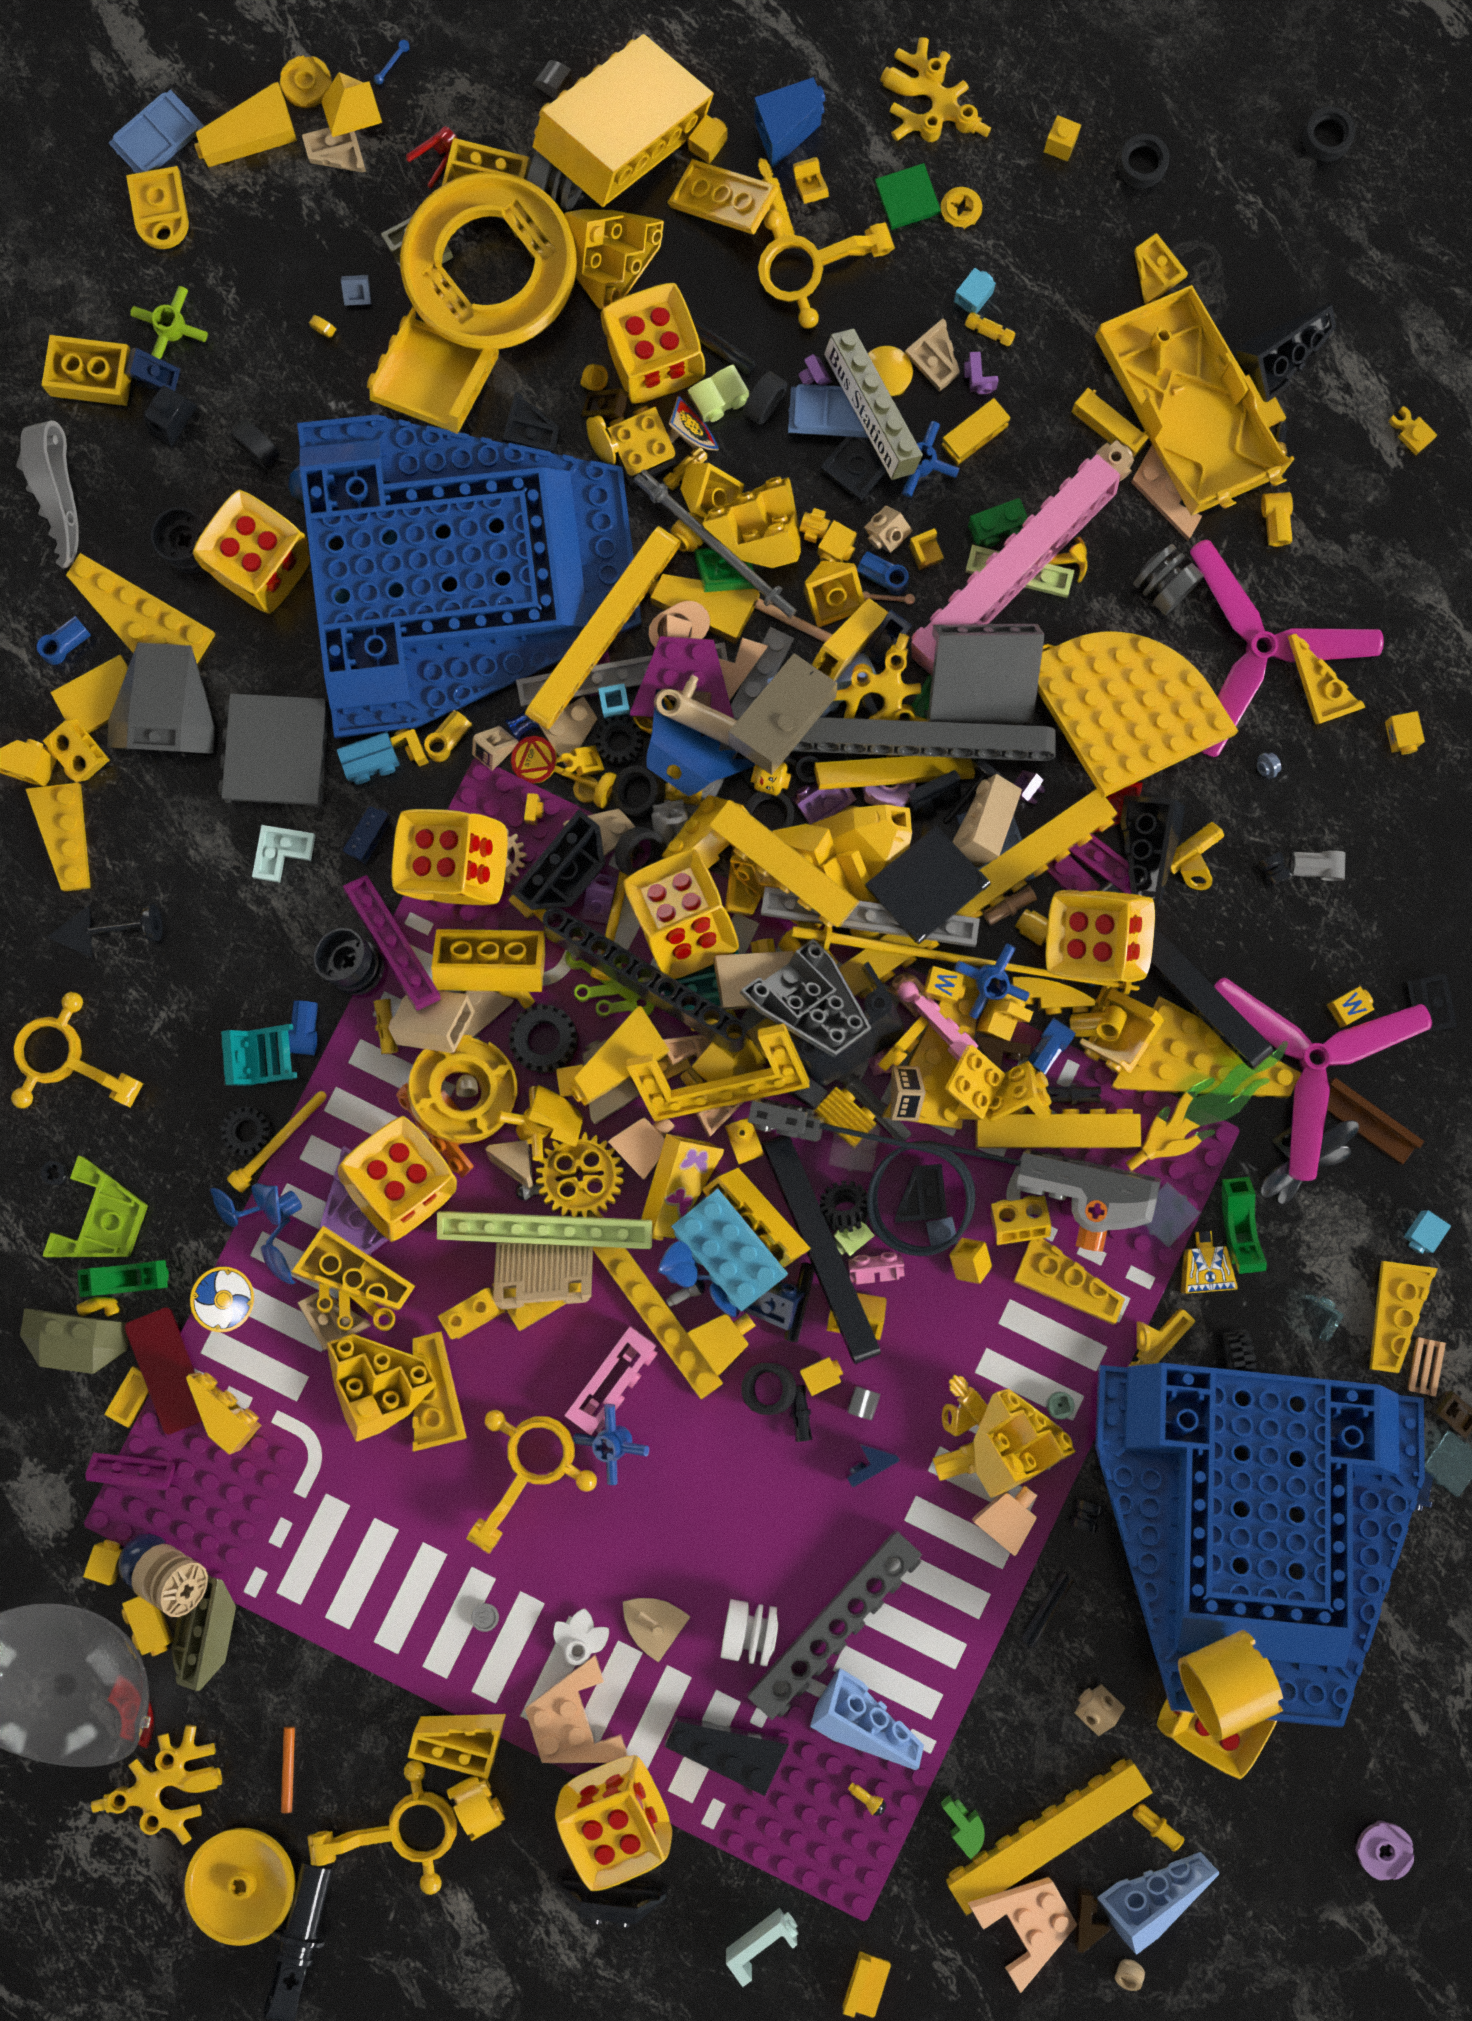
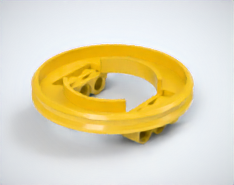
(533, 219)

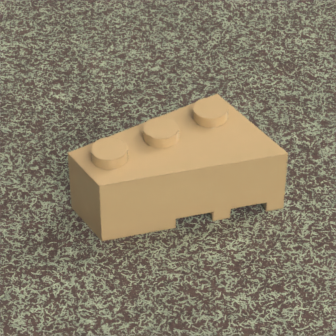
(988, 820)

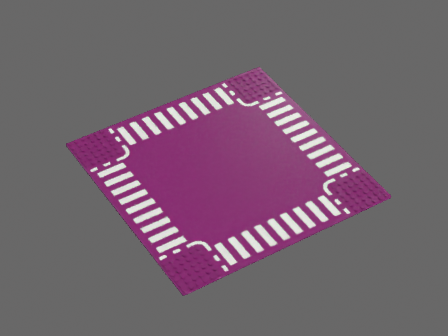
(371, 1540)

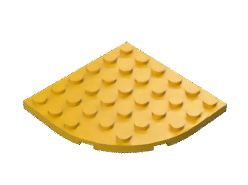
(1129, 706)

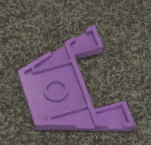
(346, 1218)

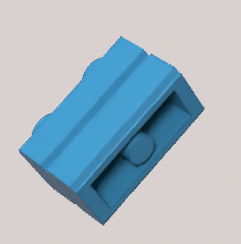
(368, 758)

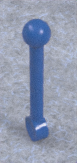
(403, 47)

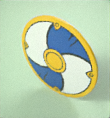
(222, 1299)

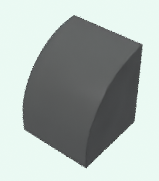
(554, 79)
(863, 1402)

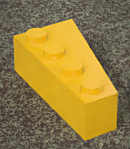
(760, 1216)
(349, 1270)

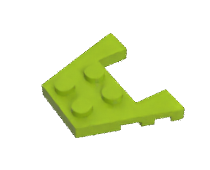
(110, 1221)

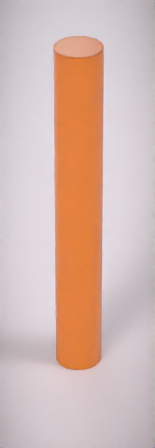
(287, 1769)

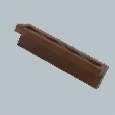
(1373, 1123)

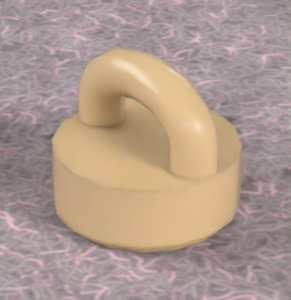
(1130, 1975)

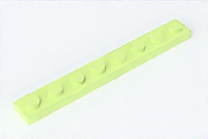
(544, 1229)

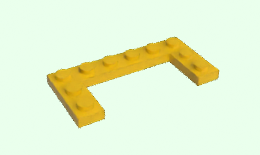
(784, 1076)

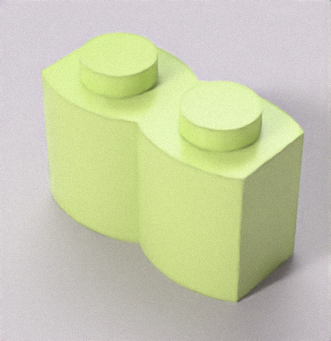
(718, 394)

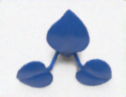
(275, 1210)
(682, 1269)

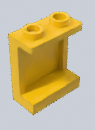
(1134, 1038)
(470, 1314)

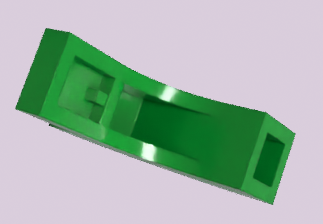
(1240, 1225)
(123, 1278)

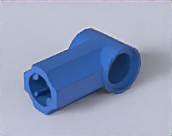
(881, 571)
(65, 639)
(303, 1036)
(1054, 1040)

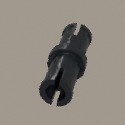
(1074, 1094)
(800, 1415)

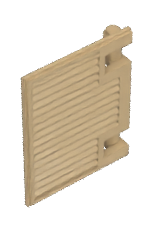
(541, 1273)

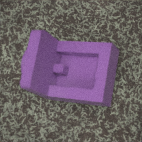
(973, 371)

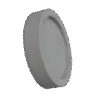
(485, 1617)

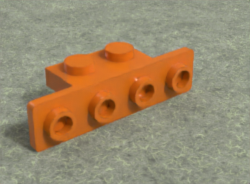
(456, 1158)

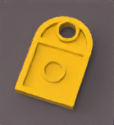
(159, 205)

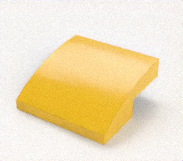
(557, 1113)

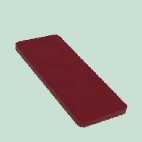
(164, 1368)

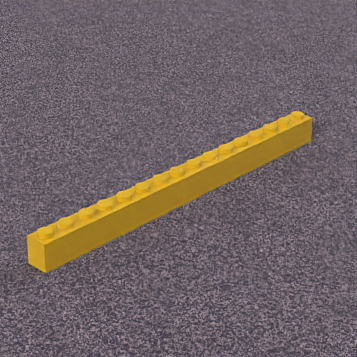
(1004, 874)

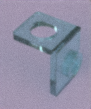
(1328, 1306)

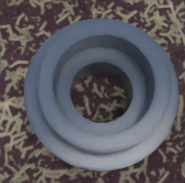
(1268, 765)

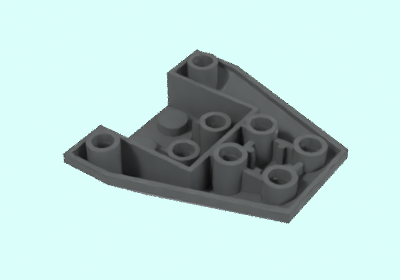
(162, 703)
(811, 1000)

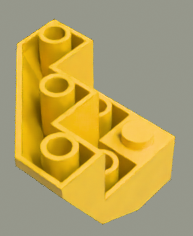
(612, 250)
(759, 525)
(875, 831)
(808, 840)
(376, 1383)
(1016, 1443)

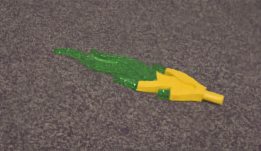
(1192, 1112)

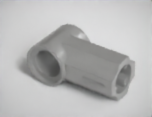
(1326, 865)

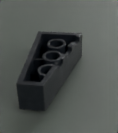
(732, 1752)

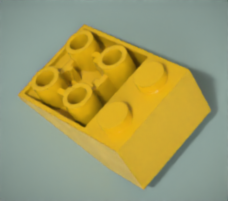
(221, 1415)

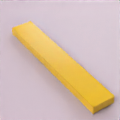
(889, 771)

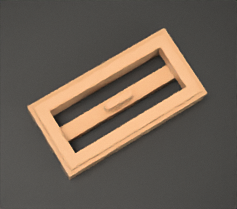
(1440, 1347)

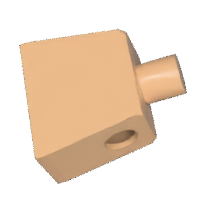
(642, 1144)
(1008, 1519)

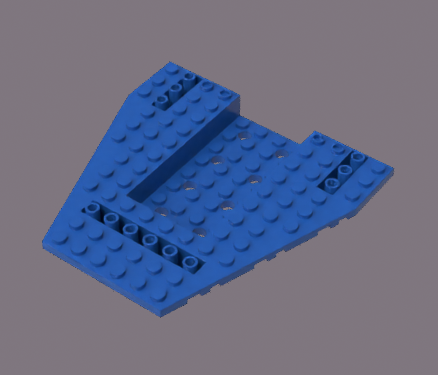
(434, 649)
(1173, 1486)

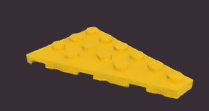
(1189, 1053)

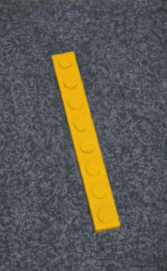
(658, 1318)

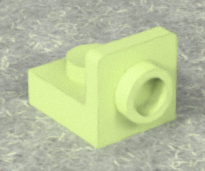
(852, 1241)

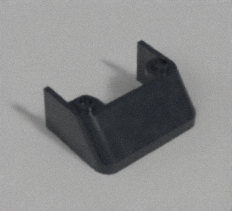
(885, 1030)

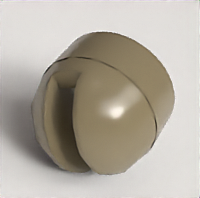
(466, 1086)

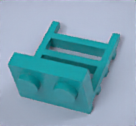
(246, 1057)

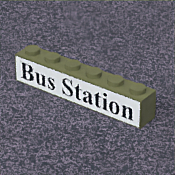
(873, 404)

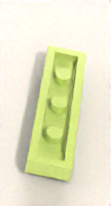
(1050, 579)

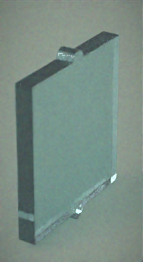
(1171, 1215)
(1451, 1464)

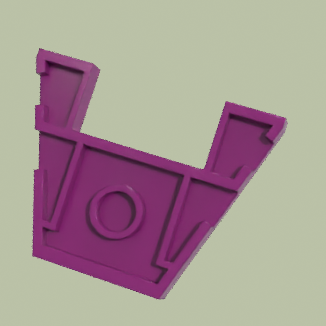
(673, 665)

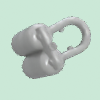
(669, 819)

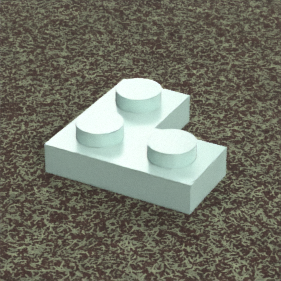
(276, 845)

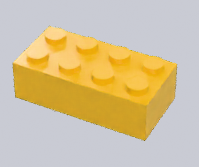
(488, 960)

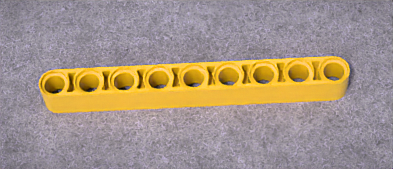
(602, 628)

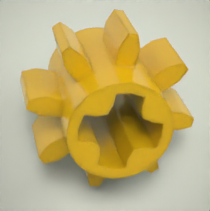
(814, 525)

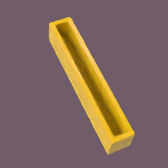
(784, 864)
(1061, 1130)

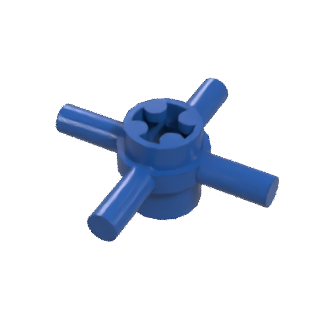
(930, 464)
(986, 987)
(611, 1444)

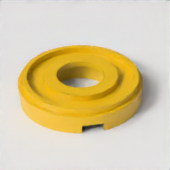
(490, 1070)

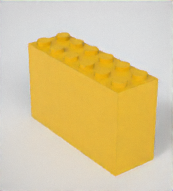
(621, 119)

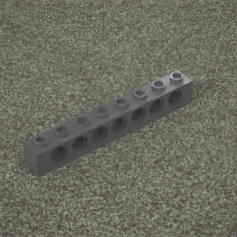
(777, 1704)

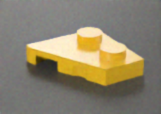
(1157, 268)

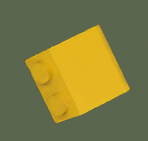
(27, 762)

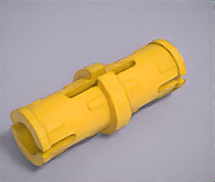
(384, 1015)

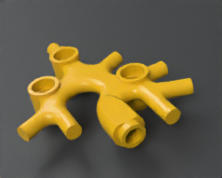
(929, 83)
(886, 684)
(149, 1785)

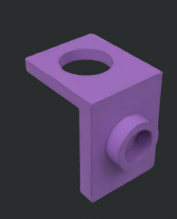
(599, 899)

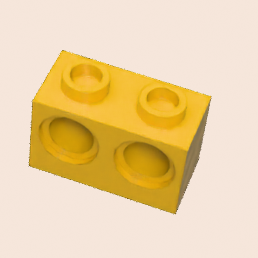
(79, 746)
(1022, 1226)

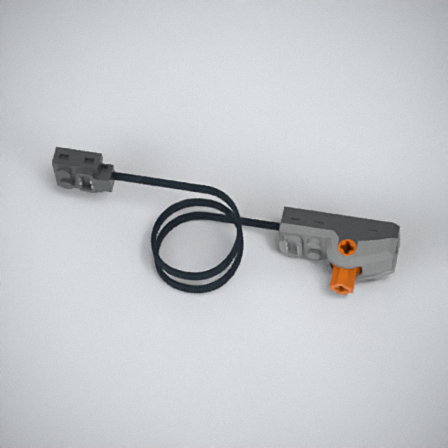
(1124, 1195)

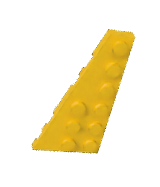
(134, 612)
(938, 1064)

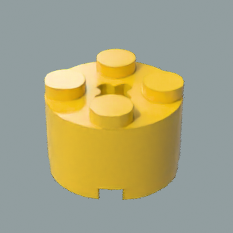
(475, 1807)

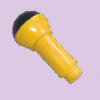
(875, 1804)

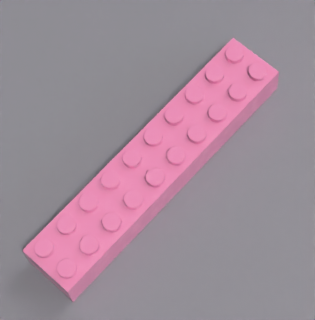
(1023, 554)

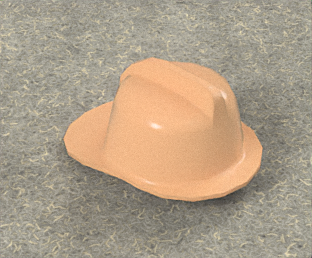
(685, 610)

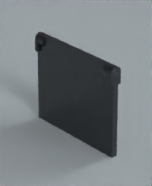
(927, 884)

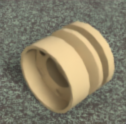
(169, 1580)

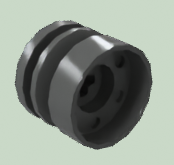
(553, 182)
(1168, 579)

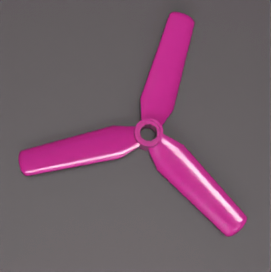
(1244, 618)
(1312, 1087)

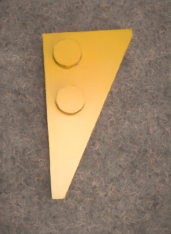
(1324, 691)

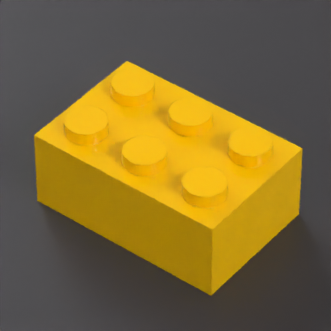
(87, 370)

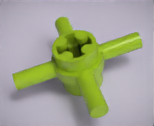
(165, 314)

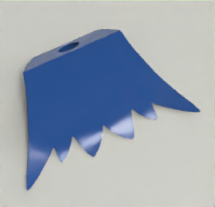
(694, 755)

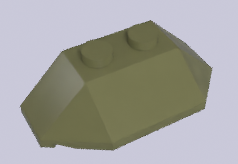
(72, 1340)
(203, 1636)

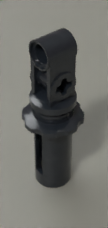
(297, 1941)

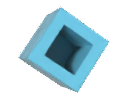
(975, 291)
(614, 701)
(1426, 1232)

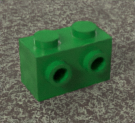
(997, 523)

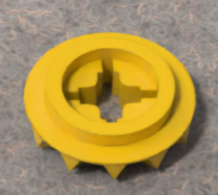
(955, 198)

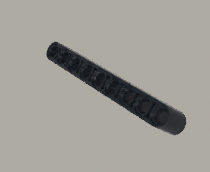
(648, 990)
(1205, 999)
(823, 1252)

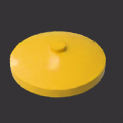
(240, 1886)

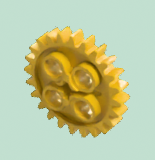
(582, 1200)

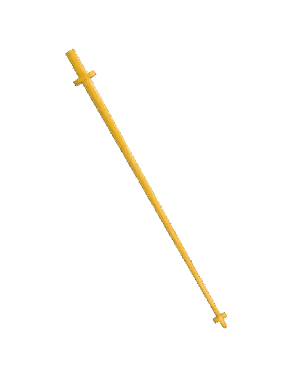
(828, 937)

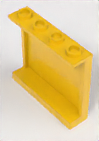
(430, 375)

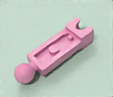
(944, 1027)

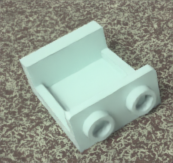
(758, 1939)

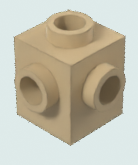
(1121, 455)
(887, 529)
(1099, 1709)

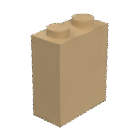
(434, 1026)

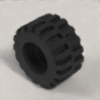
(543, 1015)

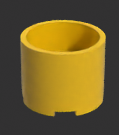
(1230, 1685)

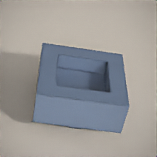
(356, 290)
(940, 1231)

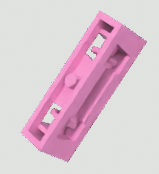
(638, 1344)

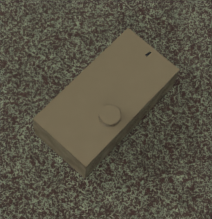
(782, 714)

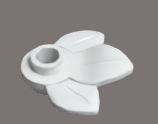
(580, 1633)

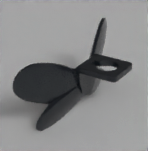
(1331, 1153)

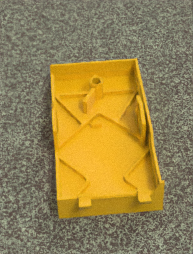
(1192, 400)

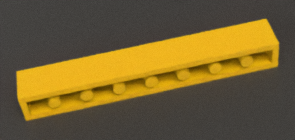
(1049, 1835)

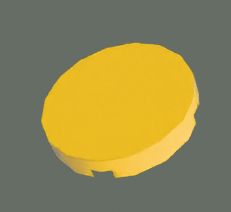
(305, 81)

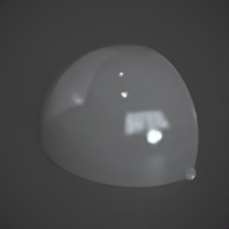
(69, 1687)

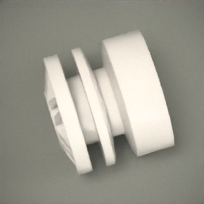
(749, 1632)

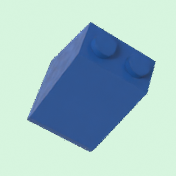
(788, 117)

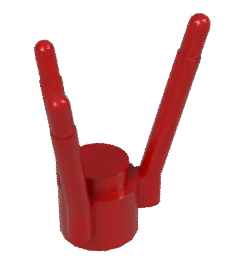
(441, 143)

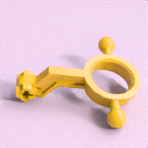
(876, 241)
(123, 1089)
(485, 1533)
(324, 1847)

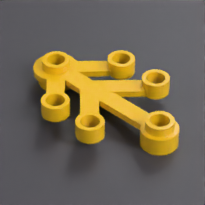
(344, 1309)

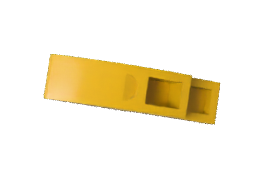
(1053, 995)

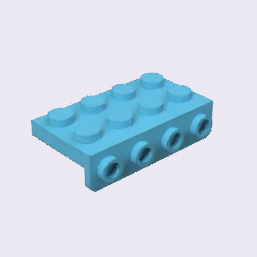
(729, 1250)

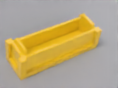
(1108, 422)

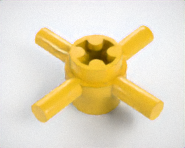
(526, 1128)

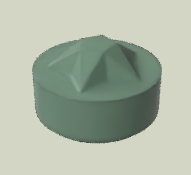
(1060, 1405)

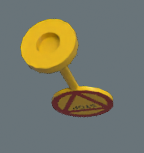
(536, 761)

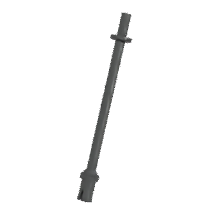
(659, 494)

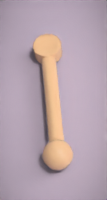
(908, 599)

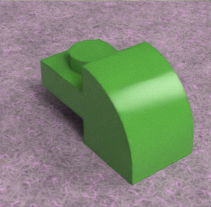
(969, 1829)

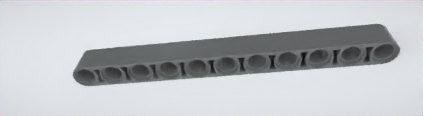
(930, 739)

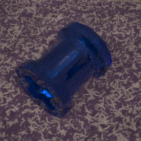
(518, 731)

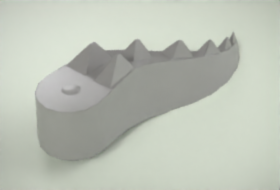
(47, 476)

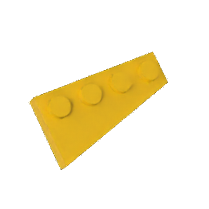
(63, 831)
(1058, 1277)
(1398, 1306)
(438, 1415)

